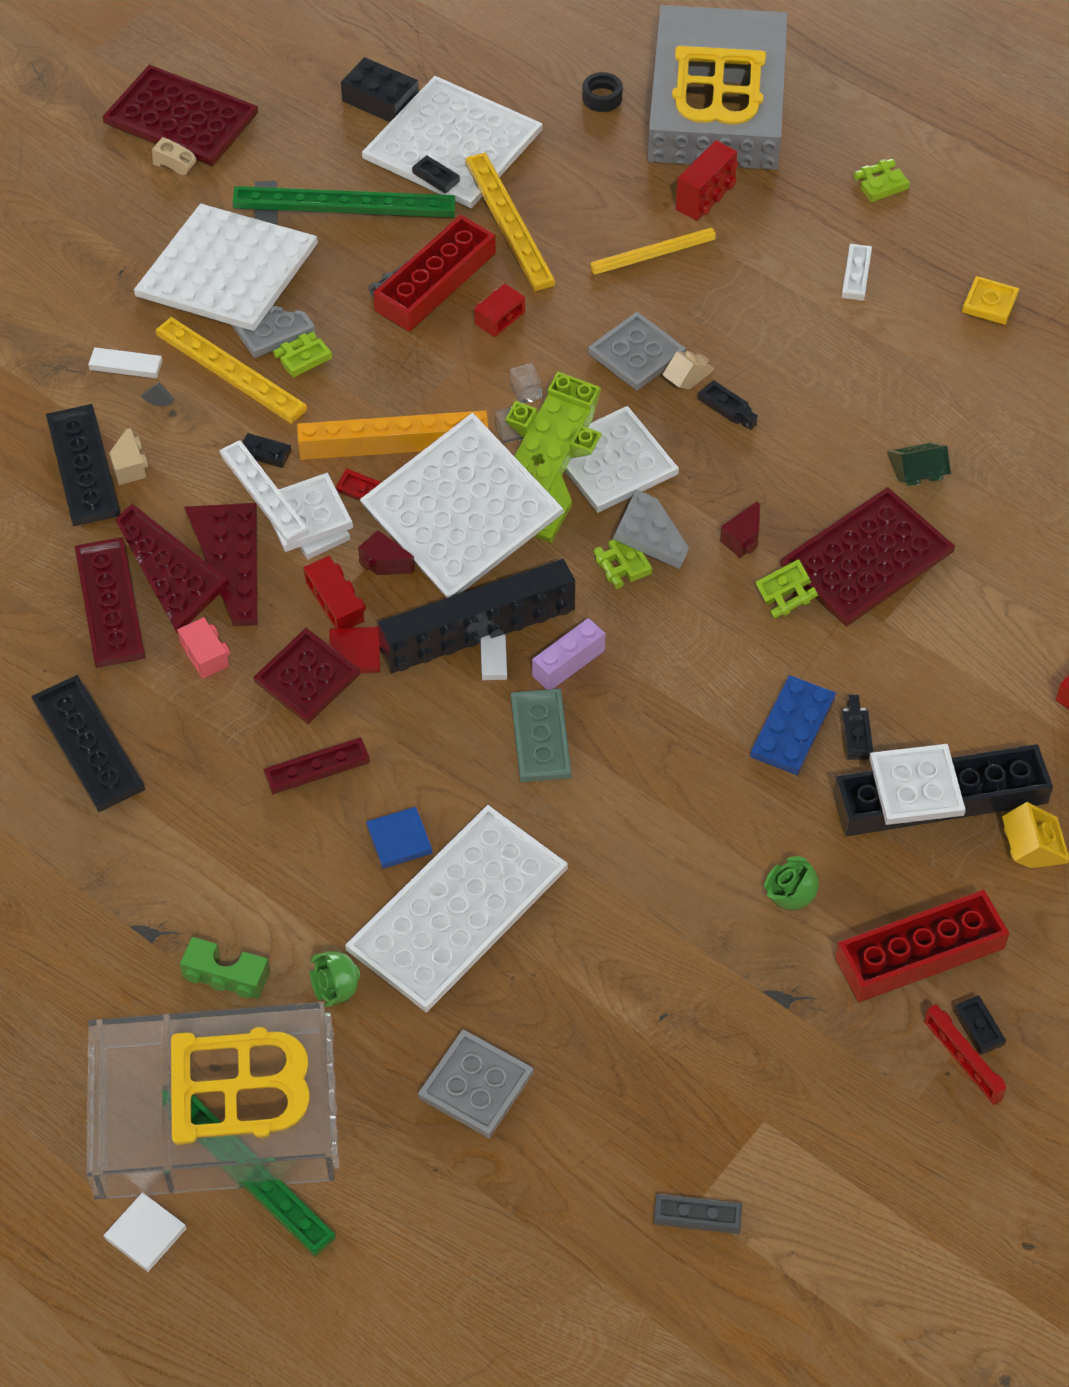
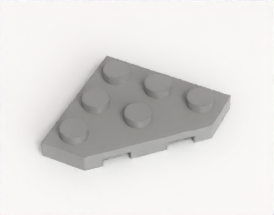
(275, 329)
(651, 530)

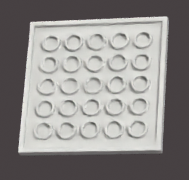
(448, 127)
(226, 266)
(461, 506)

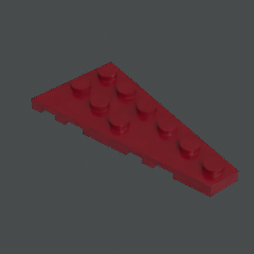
(231, 546)
(176, 574)

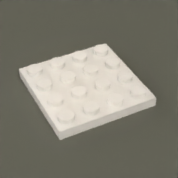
(621, 462)

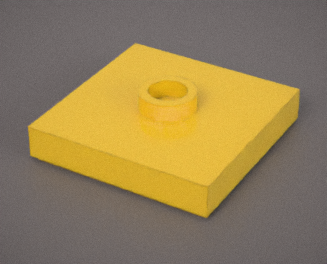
(990, 300)

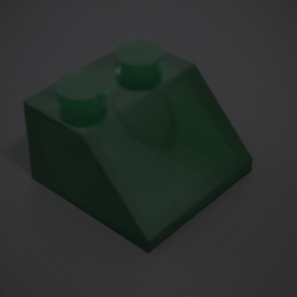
(920, 462)

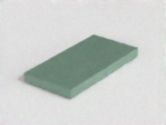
(540, 735)

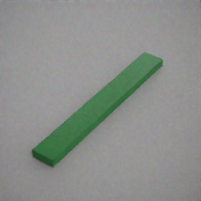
(279, 1199)

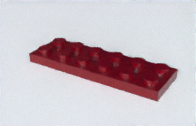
(109, 602)

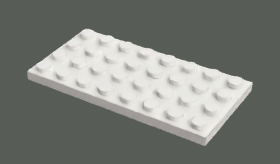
(456, 908)

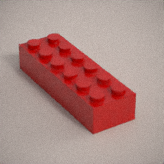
(434, 272)
(921, 945)

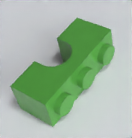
(244, 977)

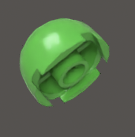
(792, 884)
(334, 977)

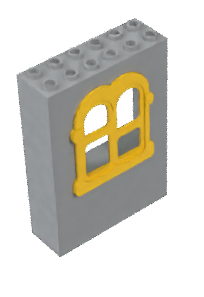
(712, 49)

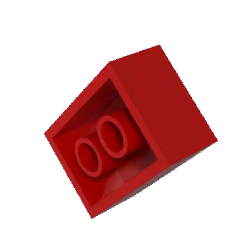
(706, 180)

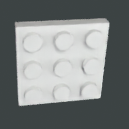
(318, 507)
(917, 784)

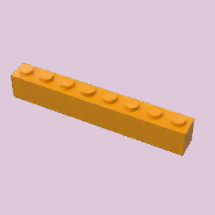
(376, 435)

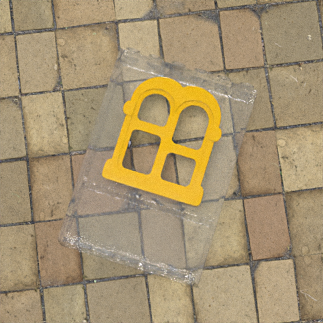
(143, 1093)

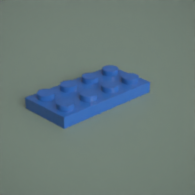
(793, 725)

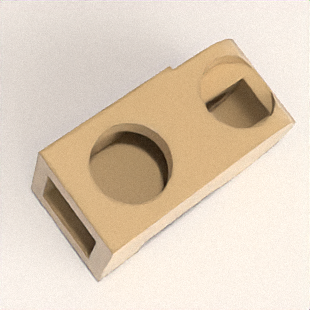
(173, 156)

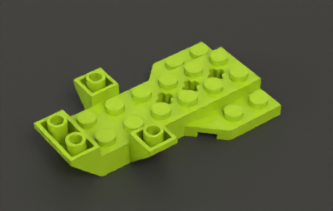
(556, 437)

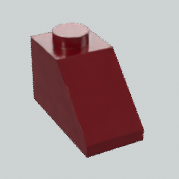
(742, 531)
(385, 556)

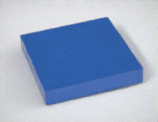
(399, 837)

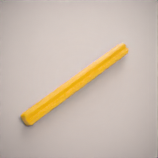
(652, 251)

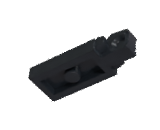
(728, 404)
(856, 730)

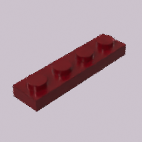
(316, 765)

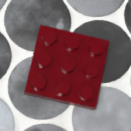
(306, 675)

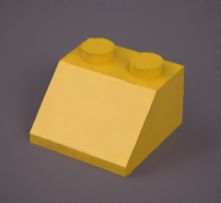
(1035, 837)

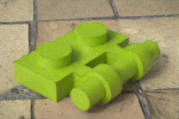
(883, 185)
(302, 354)
(631, 561)
(782, 583)

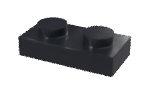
(436, 174)
(267, 450)
(979, 1025)

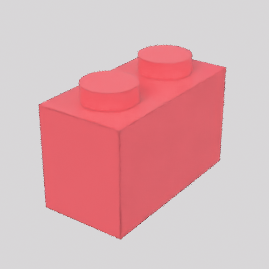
(203, 647)

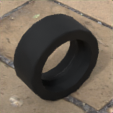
(602, 80)

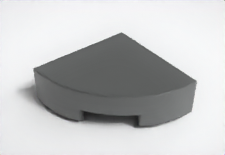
(158, 395)

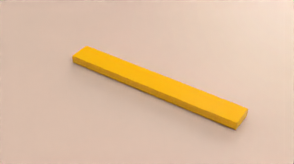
(510, 222)
(231, 370)

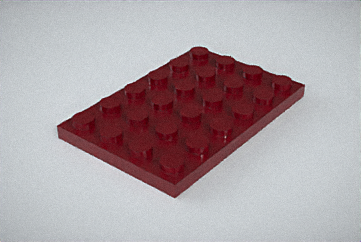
(182, 112)
(869, 555)

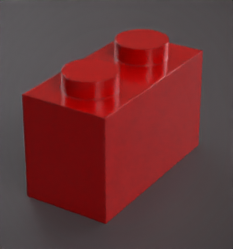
(499, 310)

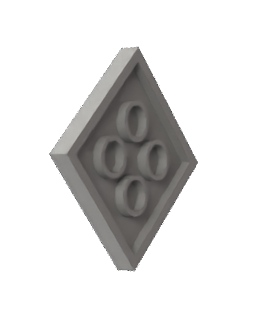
(635, 350)
(476, 1083)

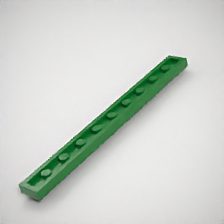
(344, 201)

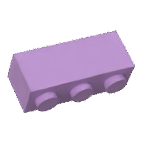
(568, 654)

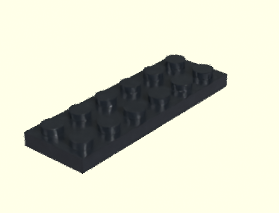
(82, 465)
(88, 743)

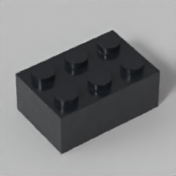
(378, 89)

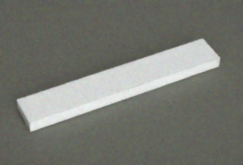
(264, 492)

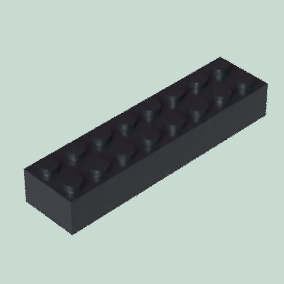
(480, 612)
(986, 781)

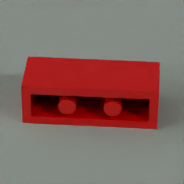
(334, 593)

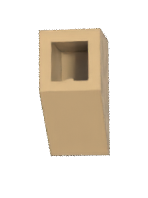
(687, 369)
(127, 460)

